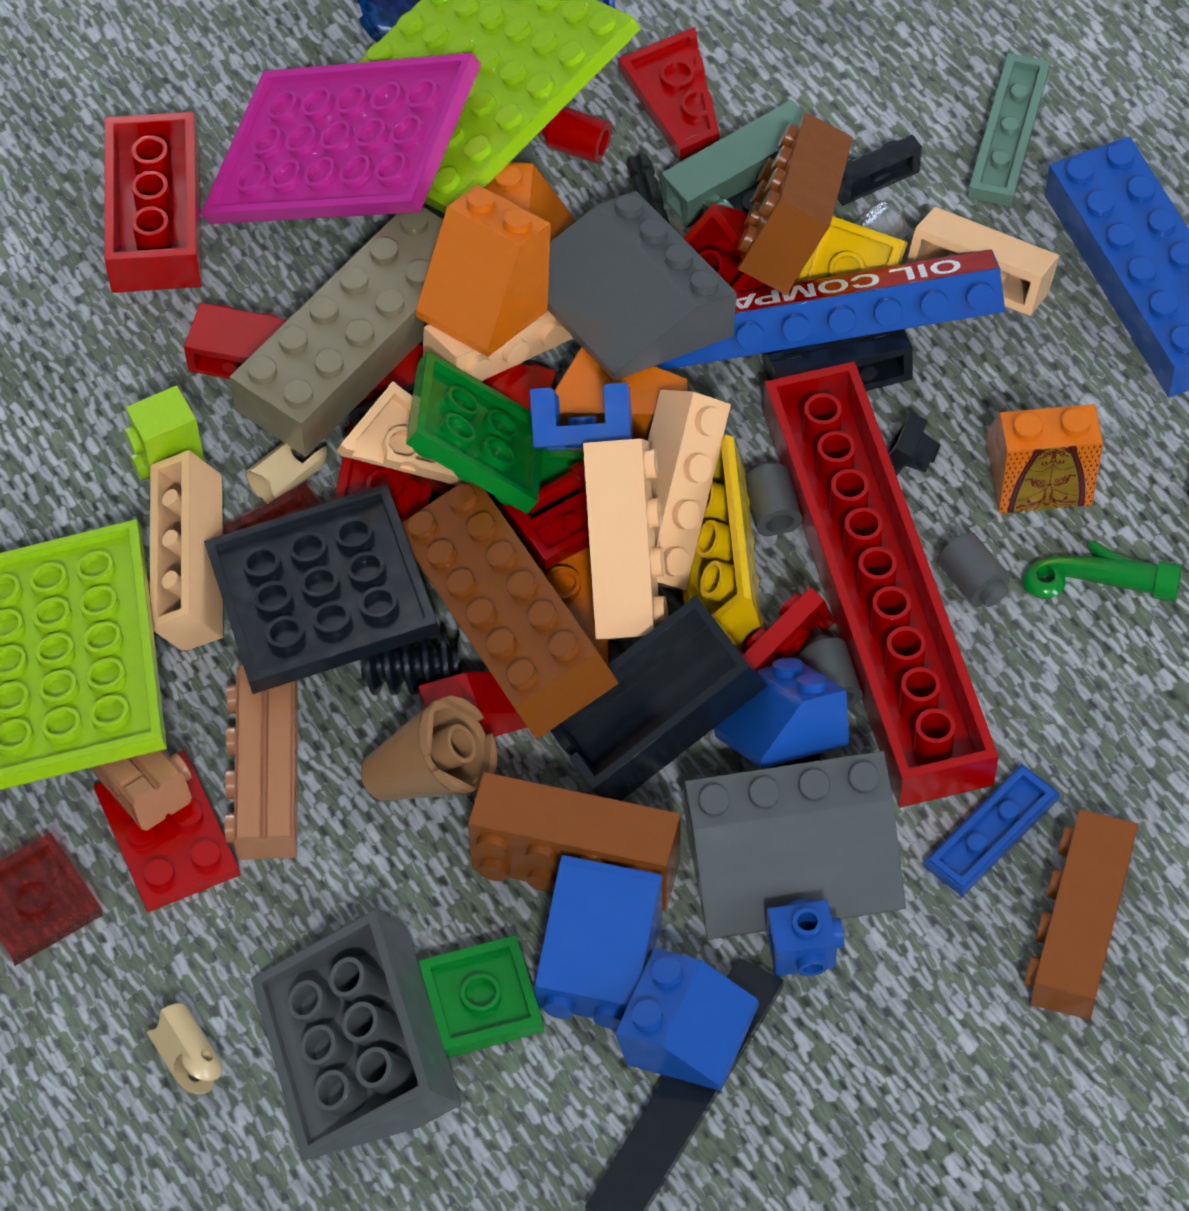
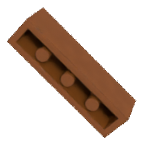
(1082, 915)

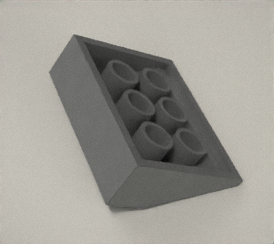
(635, 288)
(792, 837)
(355, 1038)

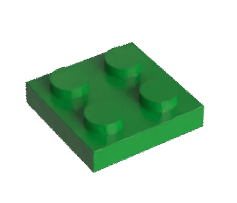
(481, 996)

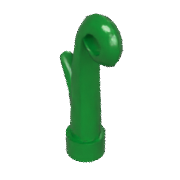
(1107, 569)

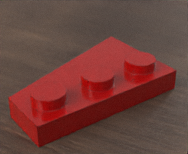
(674, 91)
(791, 631)

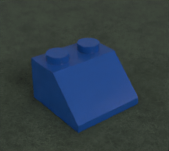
(790, 718)
(685, 1020)

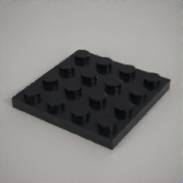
(321, 588)

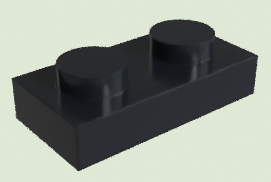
(880, 169)

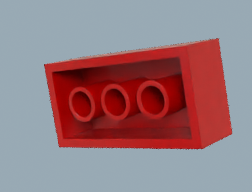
(152, 202)

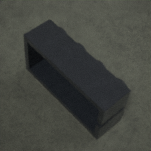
(668, 697)

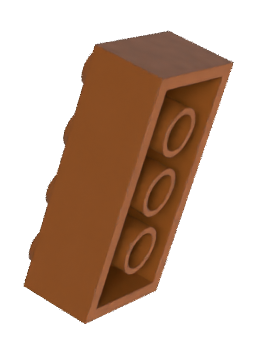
(793, 202)
(527, 826)

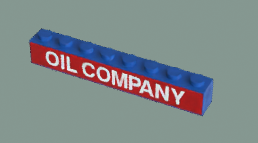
(858, 306)

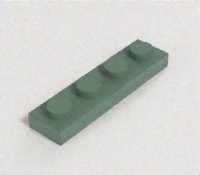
(1009, 130)

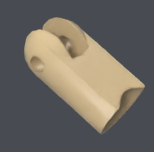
(282, 472)
(186, 1049)

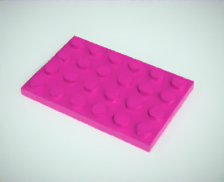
(342, 140)

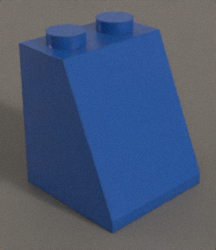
(597, 939)

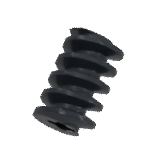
(412, 666)

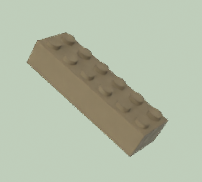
(341, 337)

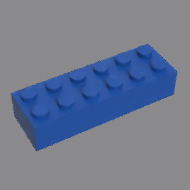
(1132, 248)

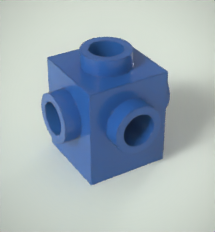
(803, 937)

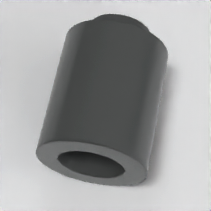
(772, 499)
(974, 570)
(832, 659)

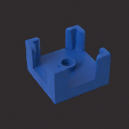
(551, 436)

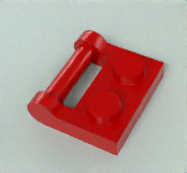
(560, 530)

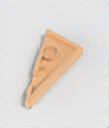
(383, 435)

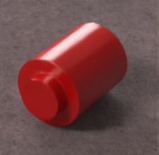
(578, 134)

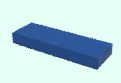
(991, 830)

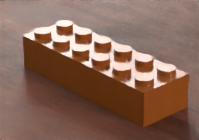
(507, 608)

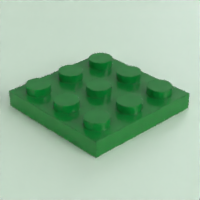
(474, 432)

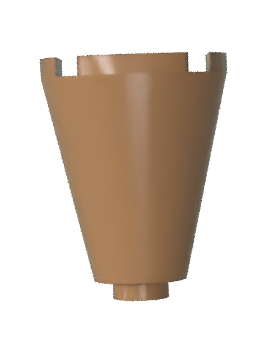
(432, 754)

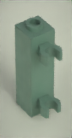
(726, 165)

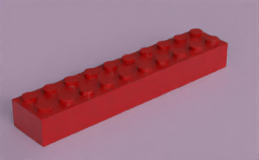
(880, 586)

